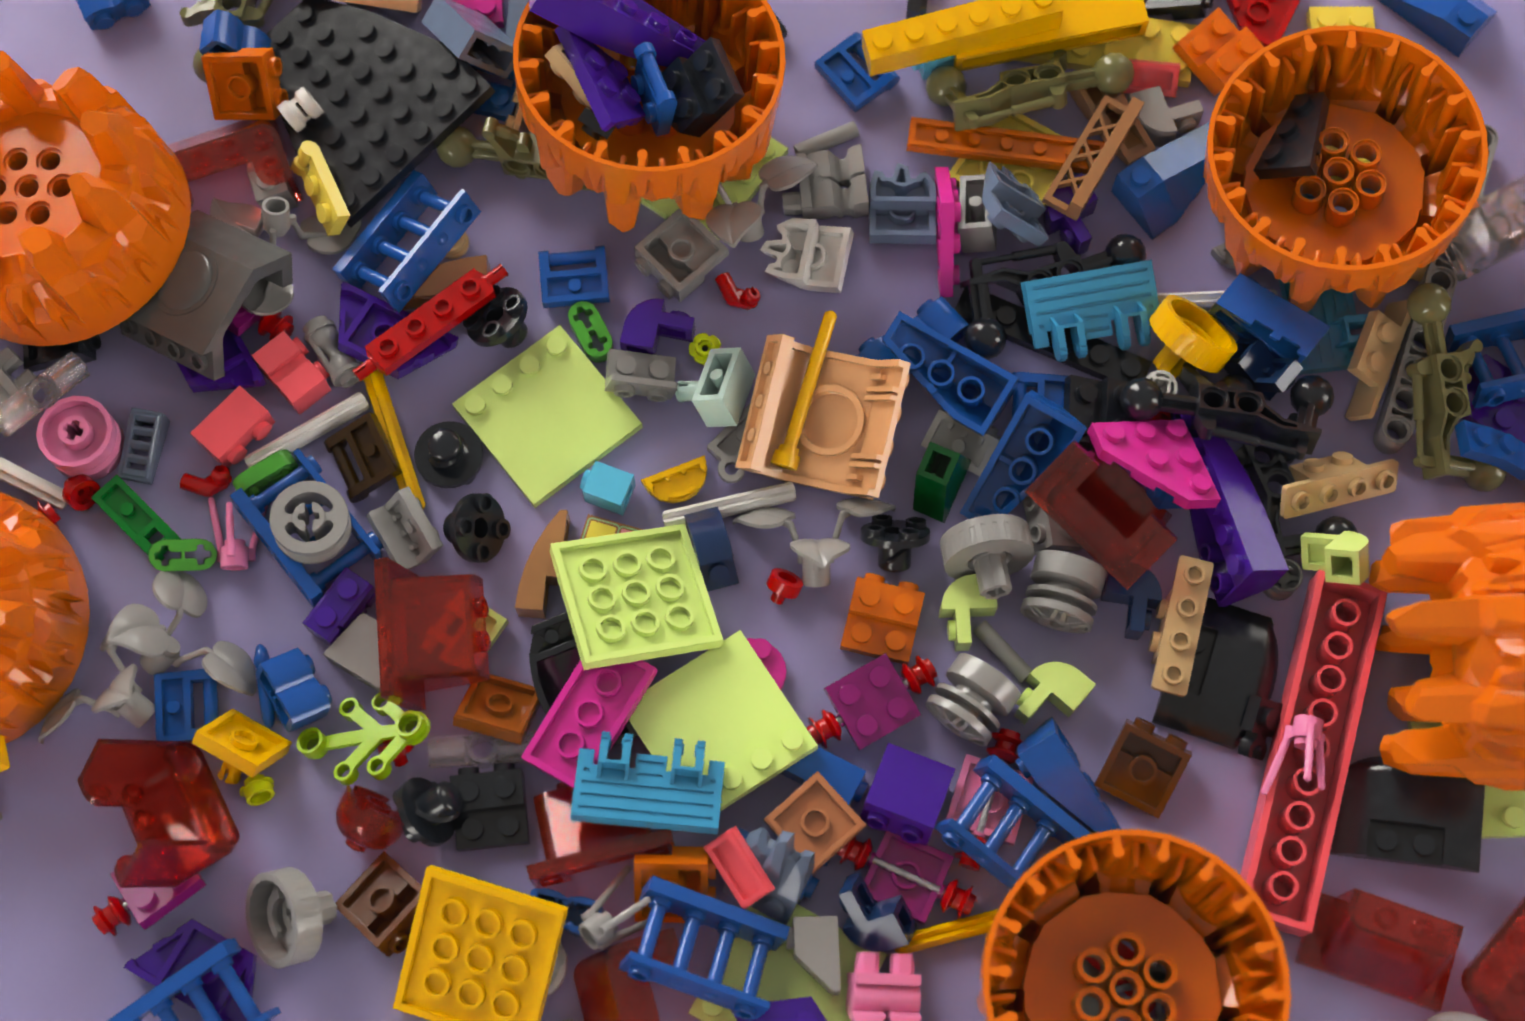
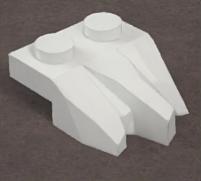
(810, 255)

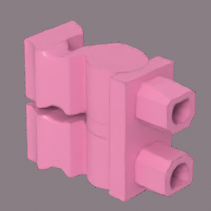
(883, 995)

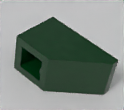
(938, 481)

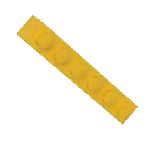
(1082, 25)
(956, 31)

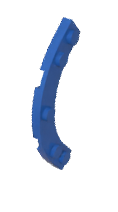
(1491, 447)

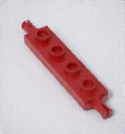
(429, 322)

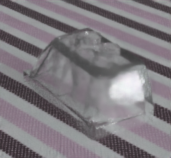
(1491, 230)

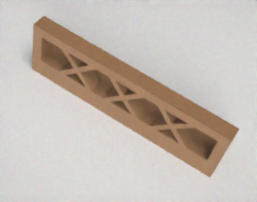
(1104, 156)

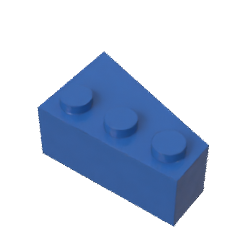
(1263, 315)

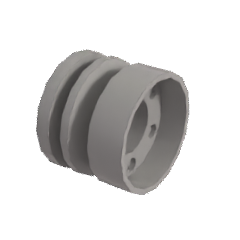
(1063, 591)
(973, 699)

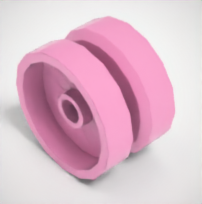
(80, 437)

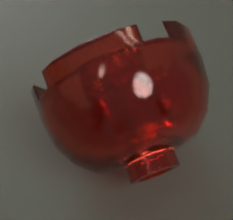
(367, 820)

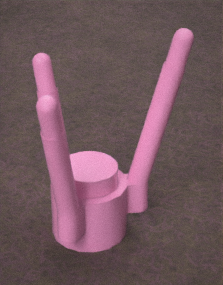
(232, 552)
(1308, 737)

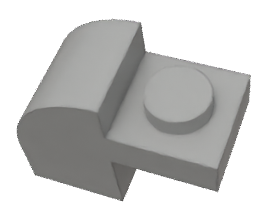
(1164, 122)

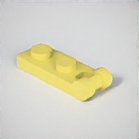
(321, 187)

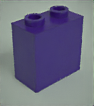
(907, 794)

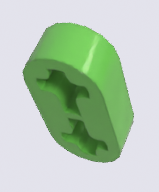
(584, 335)
(265, 473)
(182, 546)

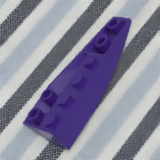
(621, 26)
(1237, 531)

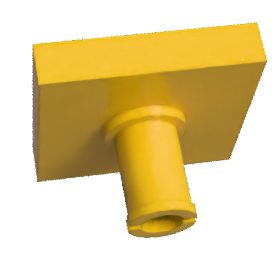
(240, 745)

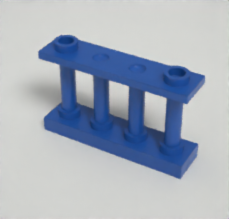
(390, 226)
(1499, 332)
(308, 584)
(1023, 799)
(730, 923)
(189, 982)

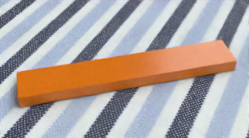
(996, 145)

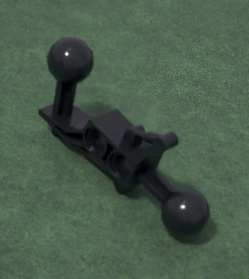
(986, 335)
(1234, 412)
(1278, 471)

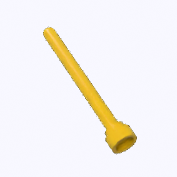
(787, 454)

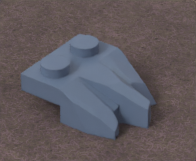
(1013, 205)
(902, 208)
(784, 867)

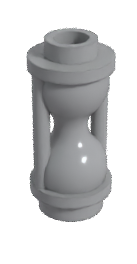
(323, 339)

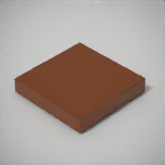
(498, 709)

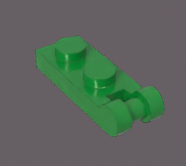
(132, 515)

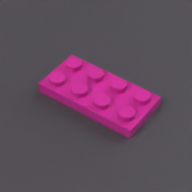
(585, 707)

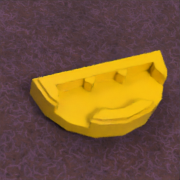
(677, 483)

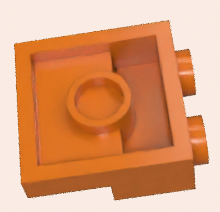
(1216, 50)
(244, 84)
(882, 618)
(685, 867)

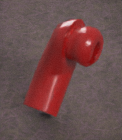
(734, 296)
(208, 486)

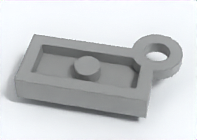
(726, 448)

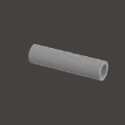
(828, 139)
(1003, 651)

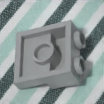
(679, 255)

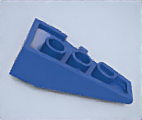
(1447, 22)
(1163, 182)
(957, 378)
(1026, 449)
(1056, 769)

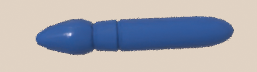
(266, 706)

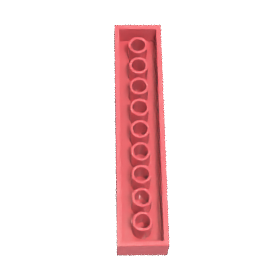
(1295, 818)

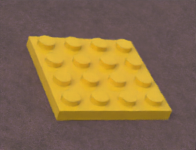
(478, 951)

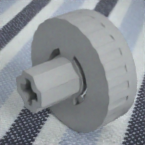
(990, 548)
(287, 928)

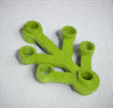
(367, 738)

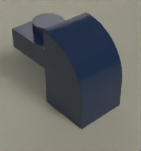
(1262, 369)
(712, 548)
(1141, 595)
(874, 924)

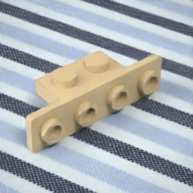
(1375, 357)
(1335, 482)
(1180, 626)

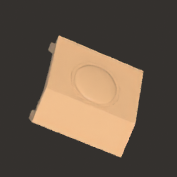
(846, 425)

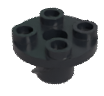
(499, 320)
(448, 455)
(477, 527)
(895, 540)
(428, 810)

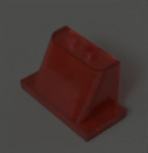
(1104, 512)
(428, 632)
(584, 846)
(1382, 947)

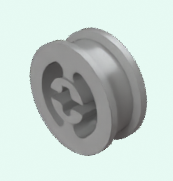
(291, 516)

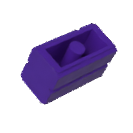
(340, 606)

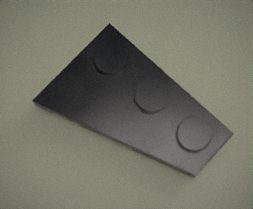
(1296, 139)

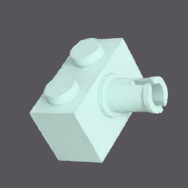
(721, 387)

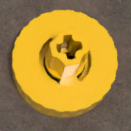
(1190, 337)

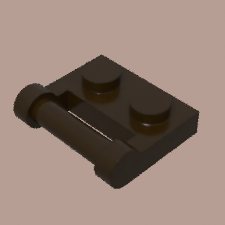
(370, 452)

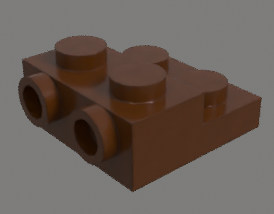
(1144, 766)
(382, 904)

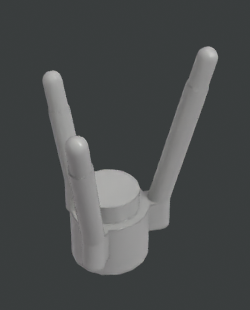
(600, 928)

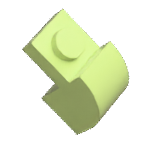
(1340, 556)
(960, 603)
(1057, 683)

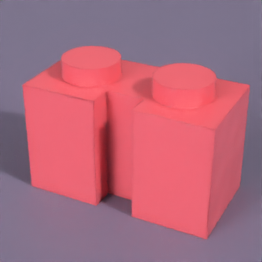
(291, 372)
(233, 427)

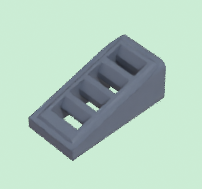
(133, 431)

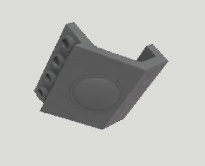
(205, 293)

